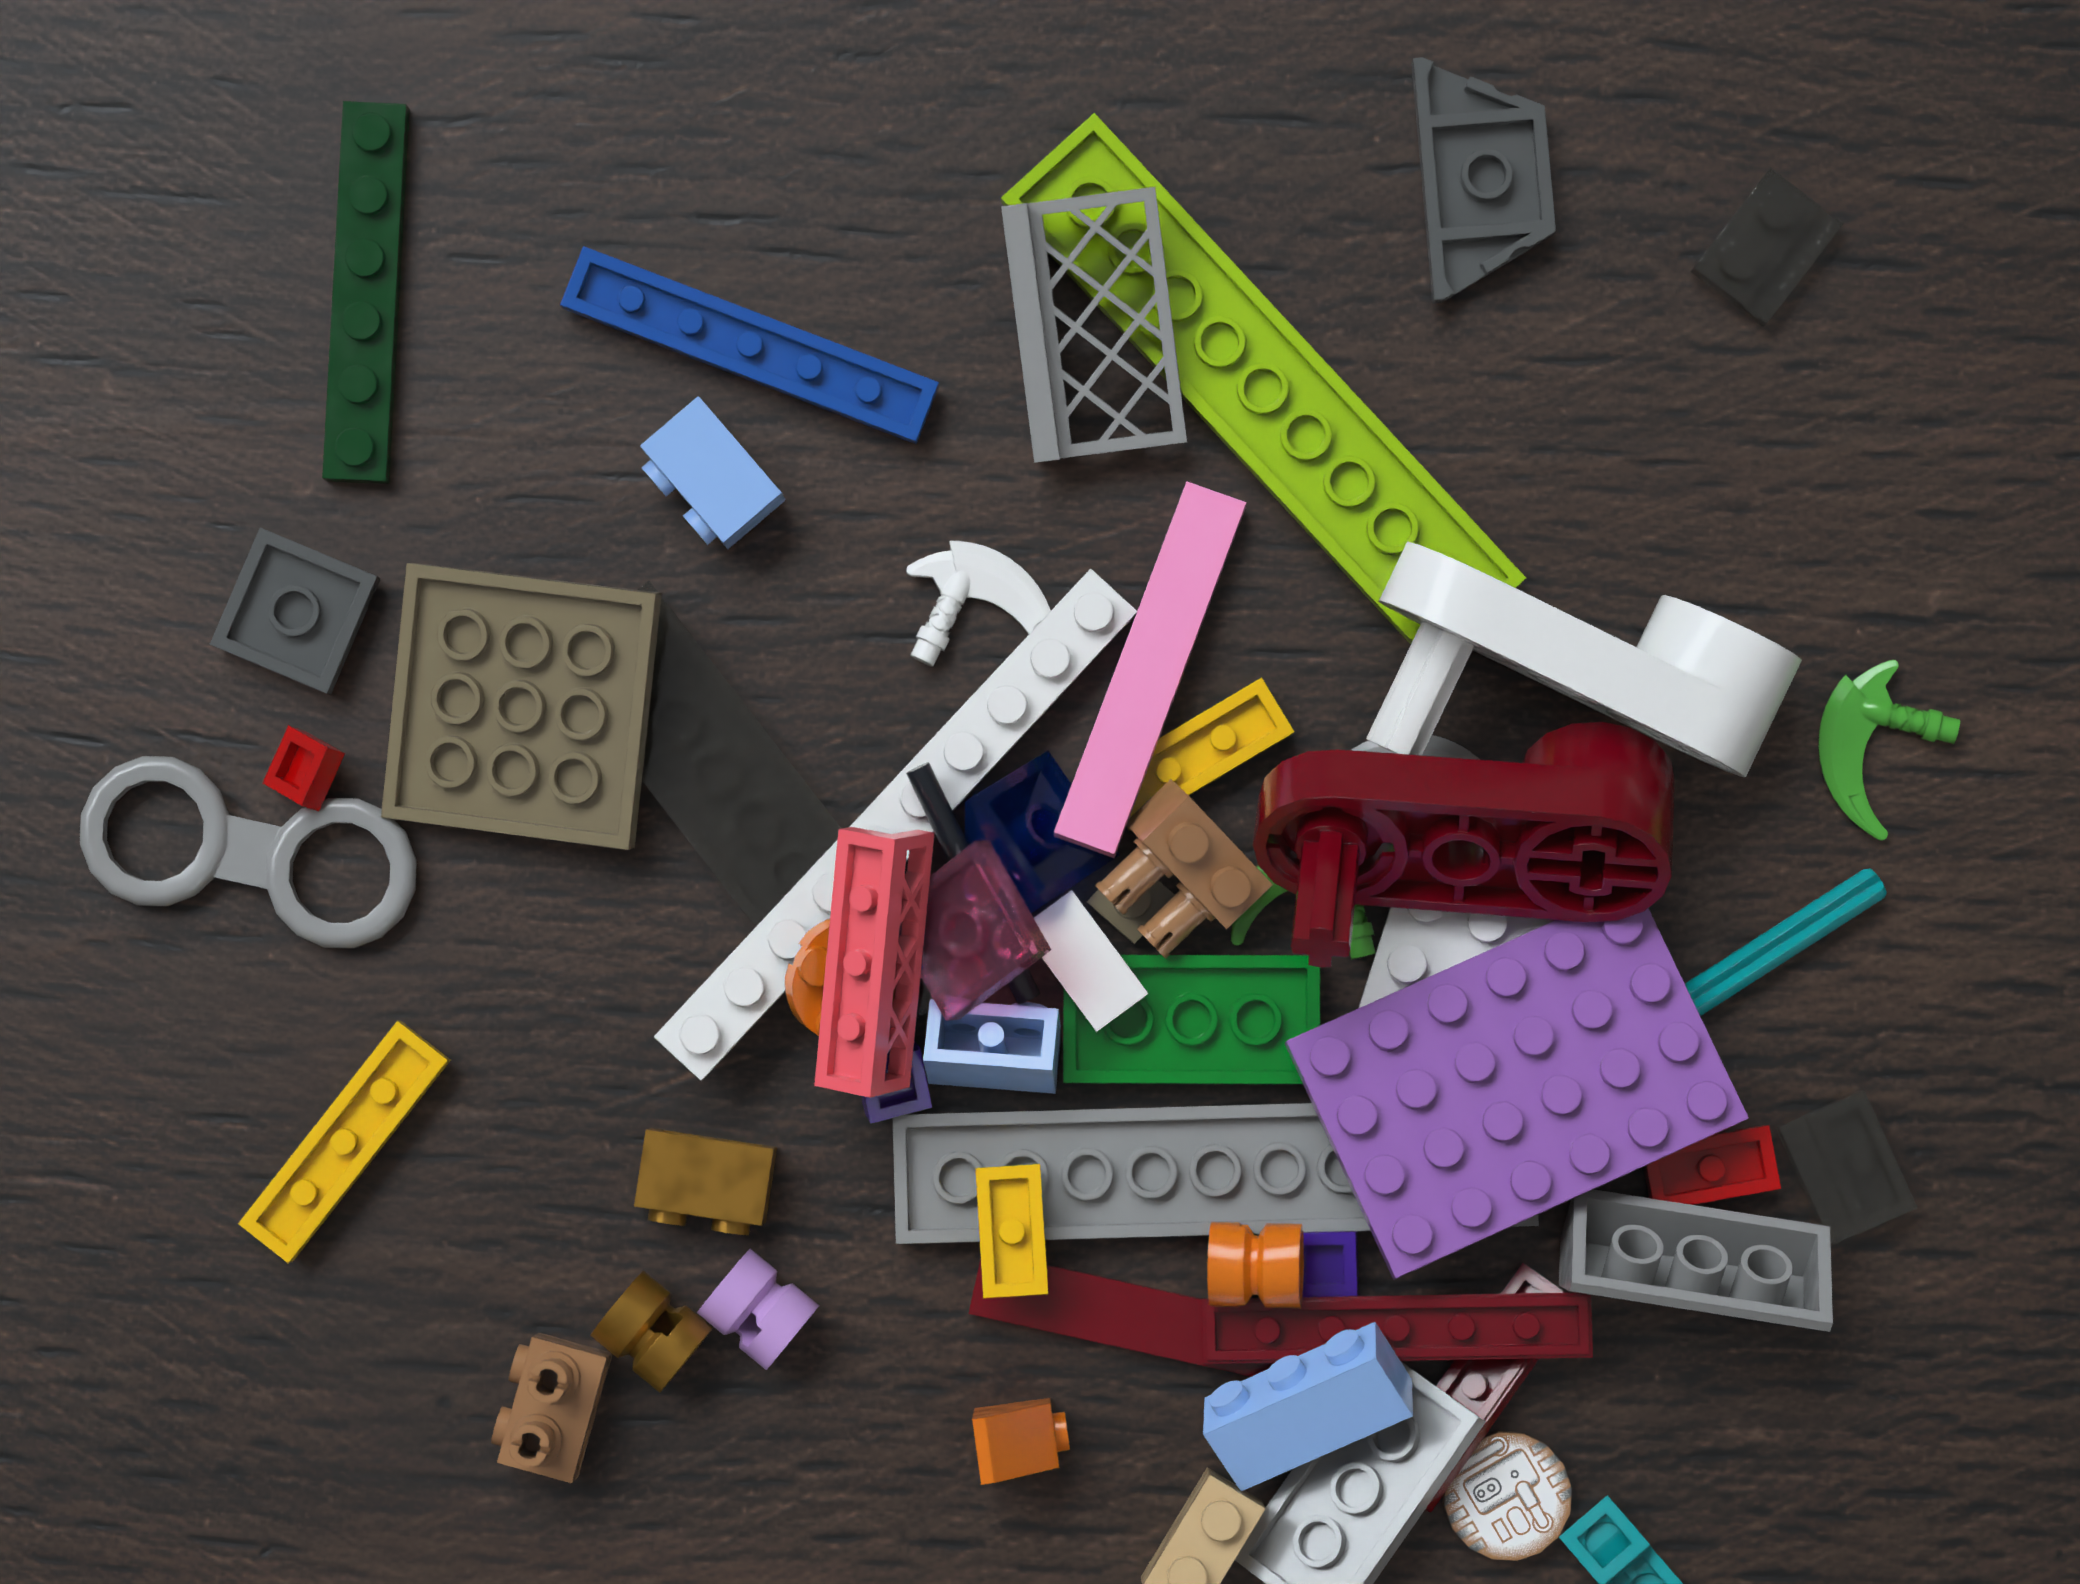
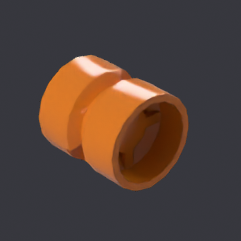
(1255, 1265)

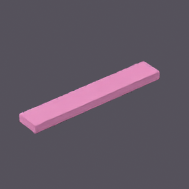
(1150, 670)

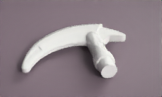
(976, 573)

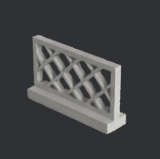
(1039, 333)

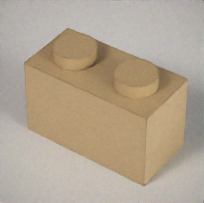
(1205, 1534)

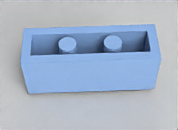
(1307, 1406)

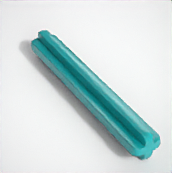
(1785, 940)

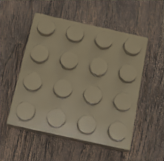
(521, 705)

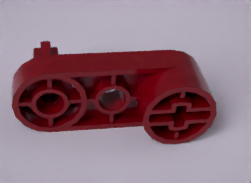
(1554, 838)

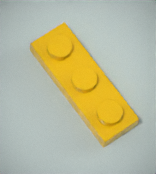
(1216, 742)

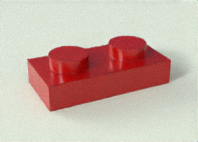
(1716, 1168)

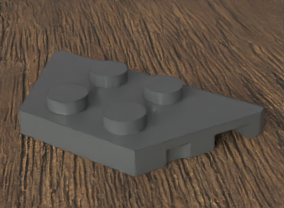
(1479, 176)

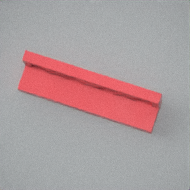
(869, 961)

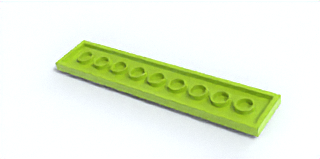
(1258, 378)

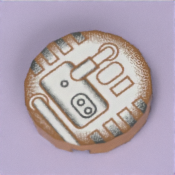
(1509, 1497)

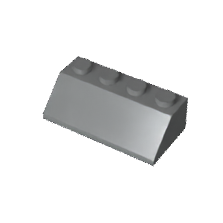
(1698, 1259)

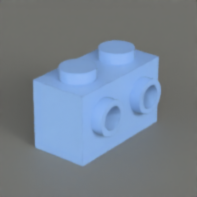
(711, 473)
(995, 1047)

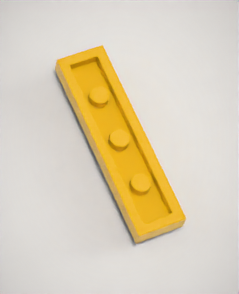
(344, 1141)

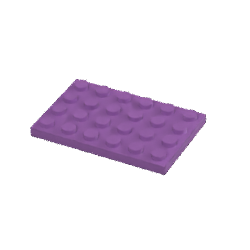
(1514, 1084)

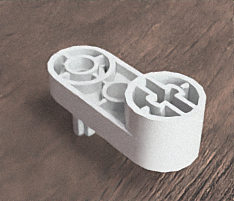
(1686, 683)

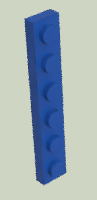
(749, 345)

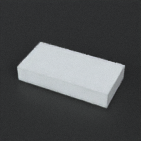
(1087, 962)

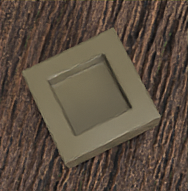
(1137, 914)

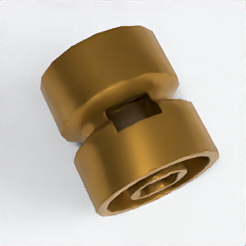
(651, 1331)

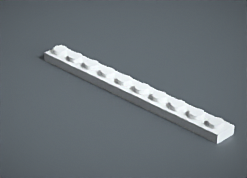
(960, 757)

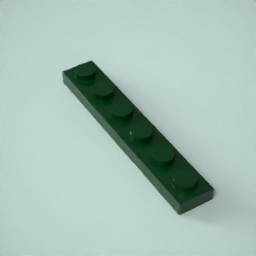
(366, 292)

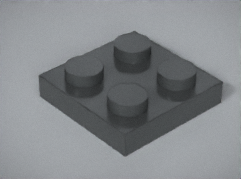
(295, 611)

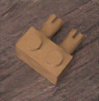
(1186, 843)
(552, 1406)

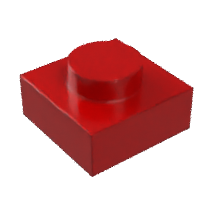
(303, 768)

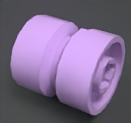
(758, 1309)

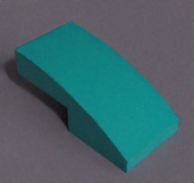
(1615, 1549)

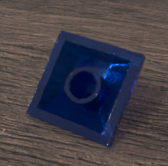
(1020, 823)

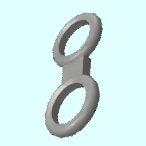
(247, 852)

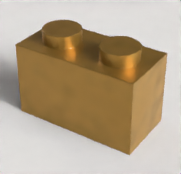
(705, 1179)

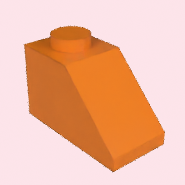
(1018, 1439)

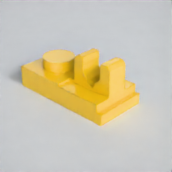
(1011, 1231)

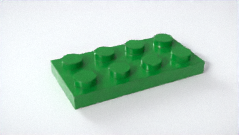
(1199, 1022)

